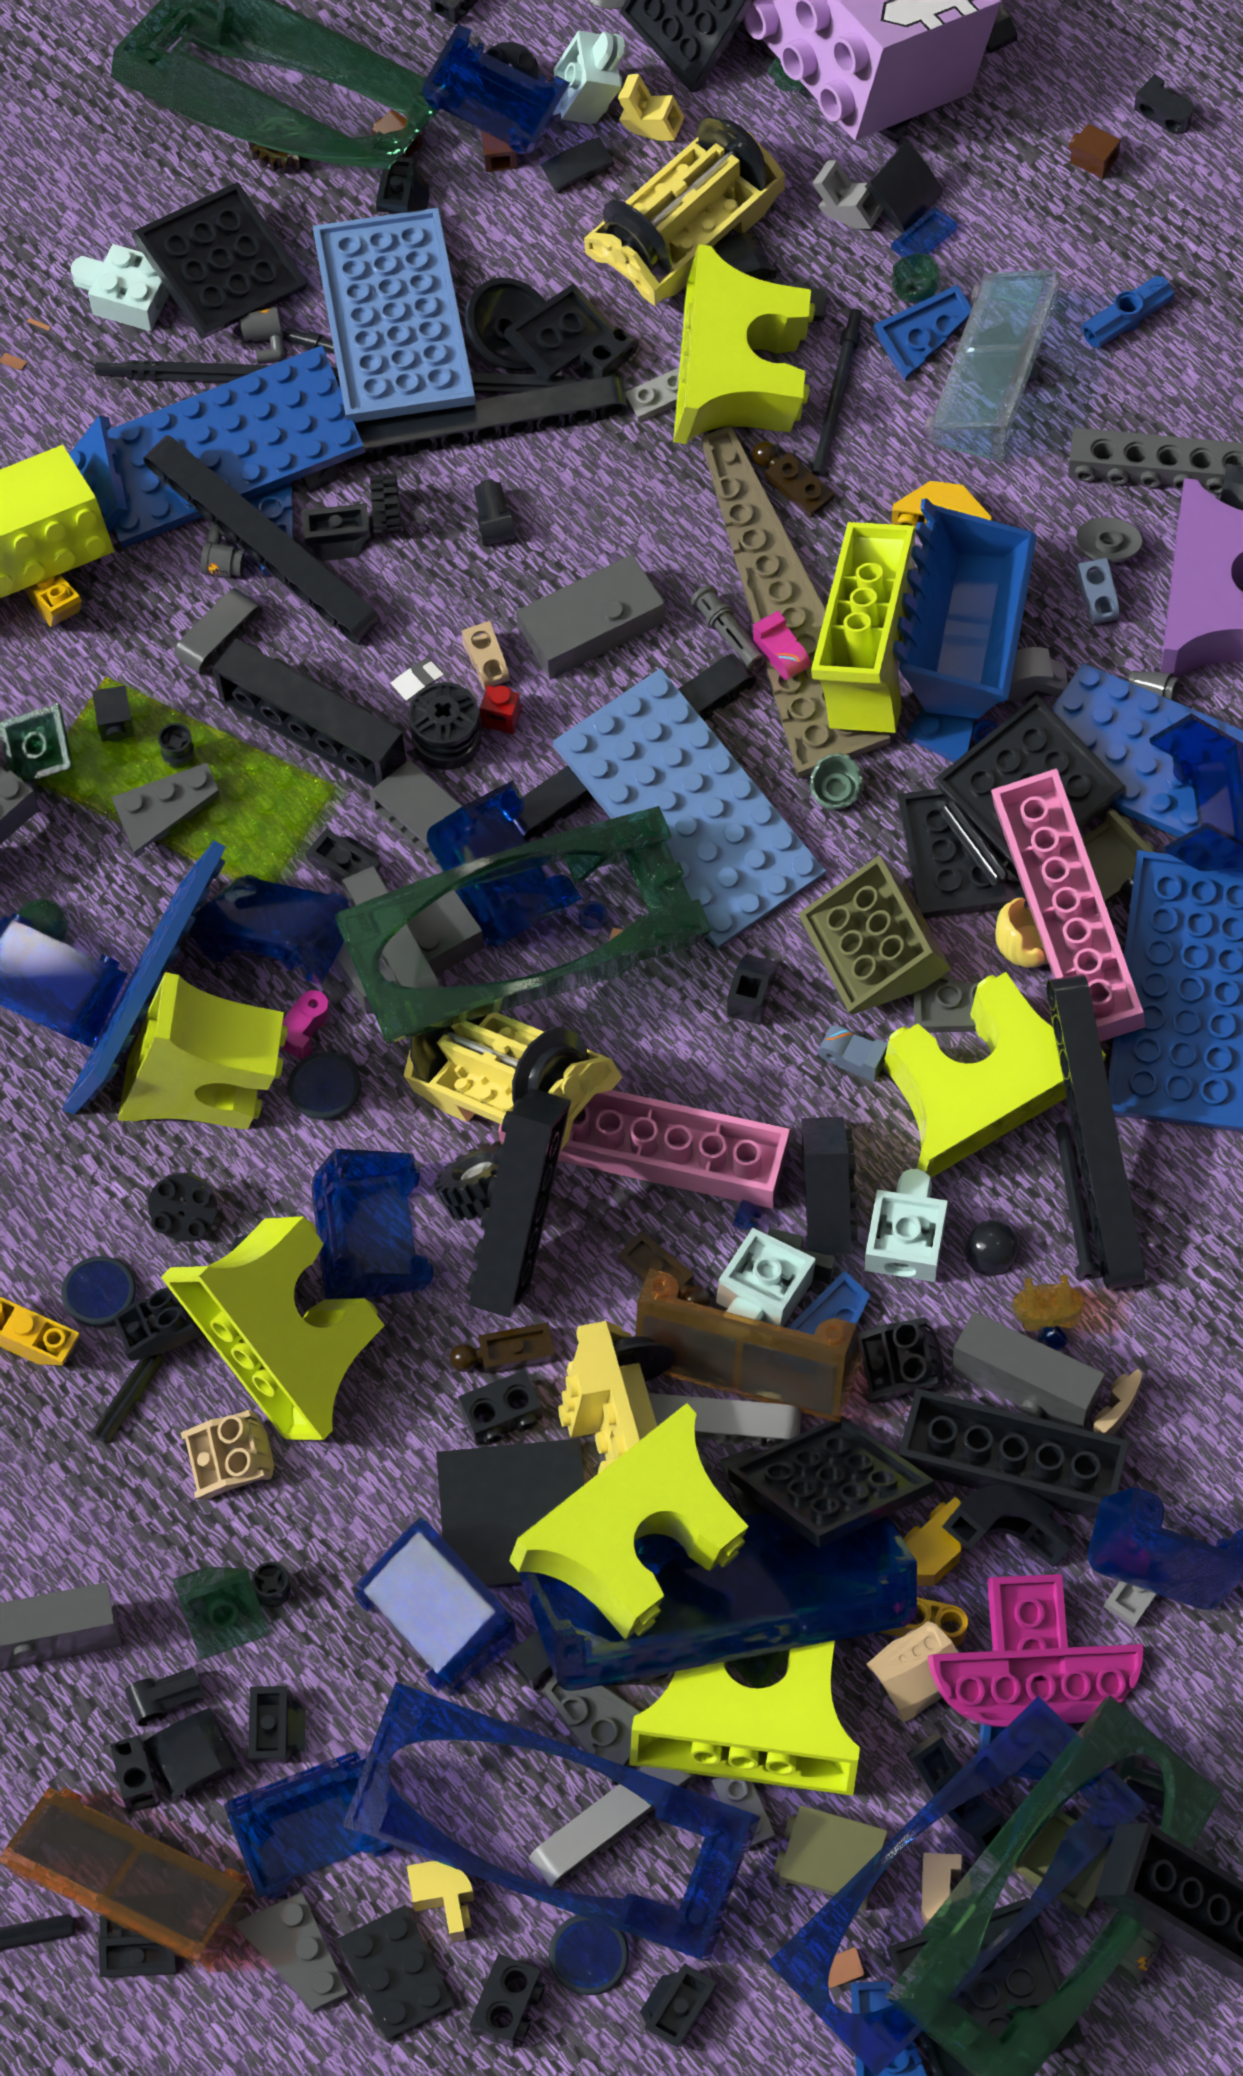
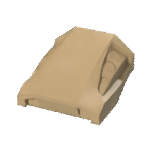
(222, 1449)
(906, 1671)

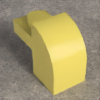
(649, 115)
(439, 1886)

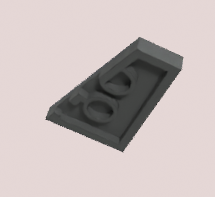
(156, 807)
(945, 1005)
(597, 1719)
(296, 1949)

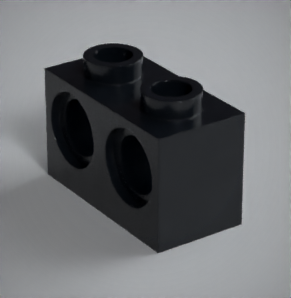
(496, 1400)
(498, 1999)

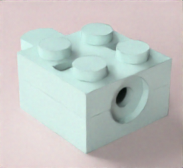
(592, 73)
(122, 287)
(907, 1227)
(765, 1279)

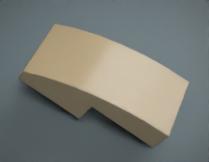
(1122, 1398)

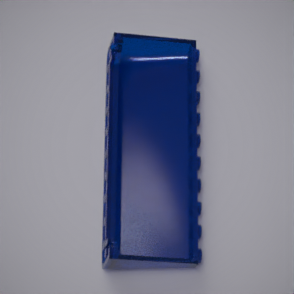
(763, 1602)

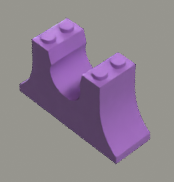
(1204, 597)

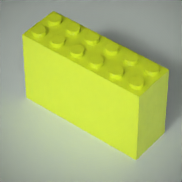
(47, 521)

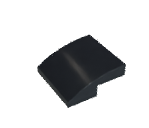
(904, 187)
(130, 1954)

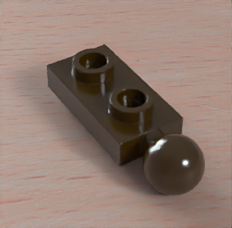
(792, 479)
(645, 1254)
(506, 1349)

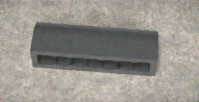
(412, 805)

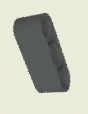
(217, 630)

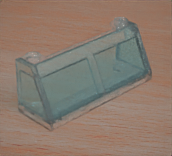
(994, 362)

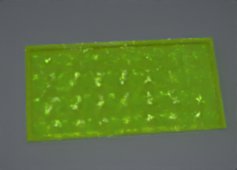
(261, 803)

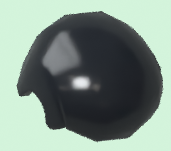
(992, 1247)

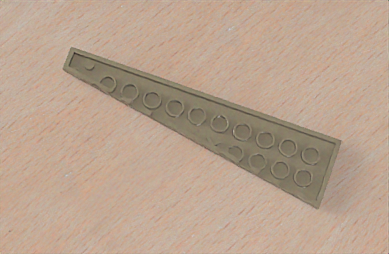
(774, 582)

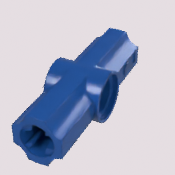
(1138, 303)

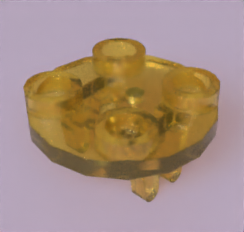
(1048, 1305)

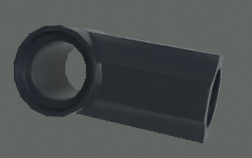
(494, 519)
(156, 1698)
(1142, 1779)

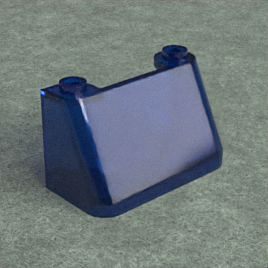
(493, 93)
(508, 903)
(272, 923)
(55, 981)
(367, 1225)
(1137, 1551)
(437, 1606)
(299, 1823)

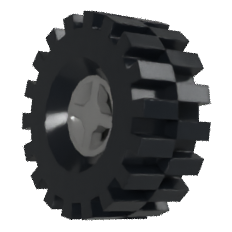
(466, 1182)

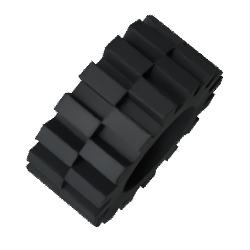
(385, 503)

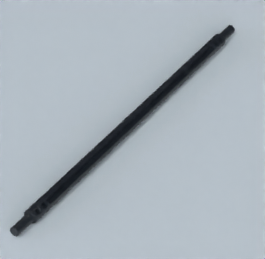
(228, 372)

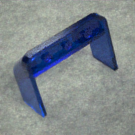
(1214, 769)

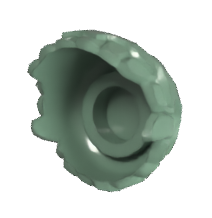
(836, 781)

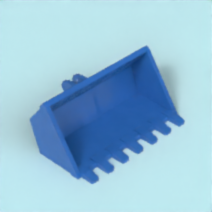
(963, 611)

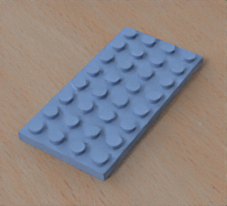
(393, 315)
(725, 833)

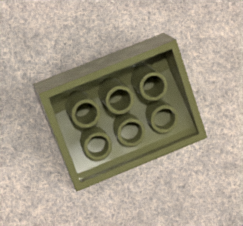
(874, 938)

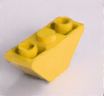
(946, 495)
(54, 599)
(34, 1335)
(933, 1546)

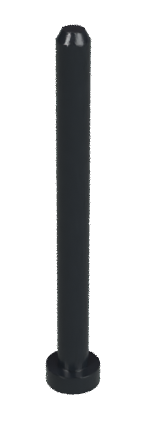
(1086, 1268)

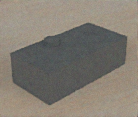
(590, 616)
(442, 931)
(1027, 1372)
(58, 1626)

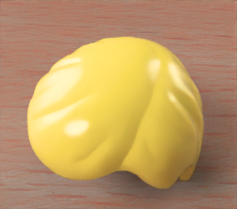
(1018, 936)

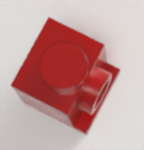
(500, 702)

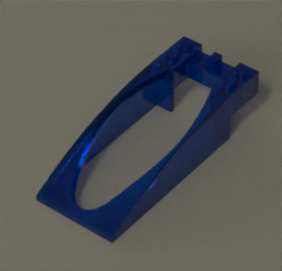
(387, 1816)
(810, 1953)

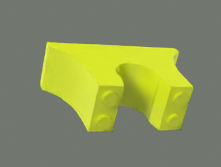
(718, 372)
(860, 628)
(201, 1058)
(976, 1103)
(254, 1325)
(645, 1491)
(751, 1734)

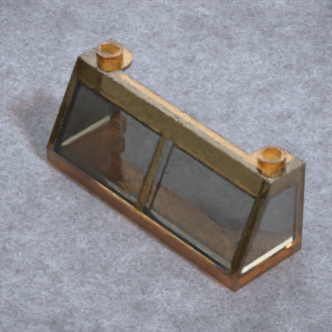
(750, 1354)
(127, 1877)

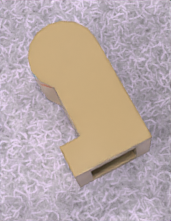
(485, 654)
(936, 1878)

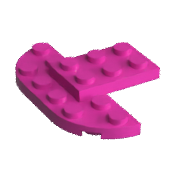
(1033, 1660)

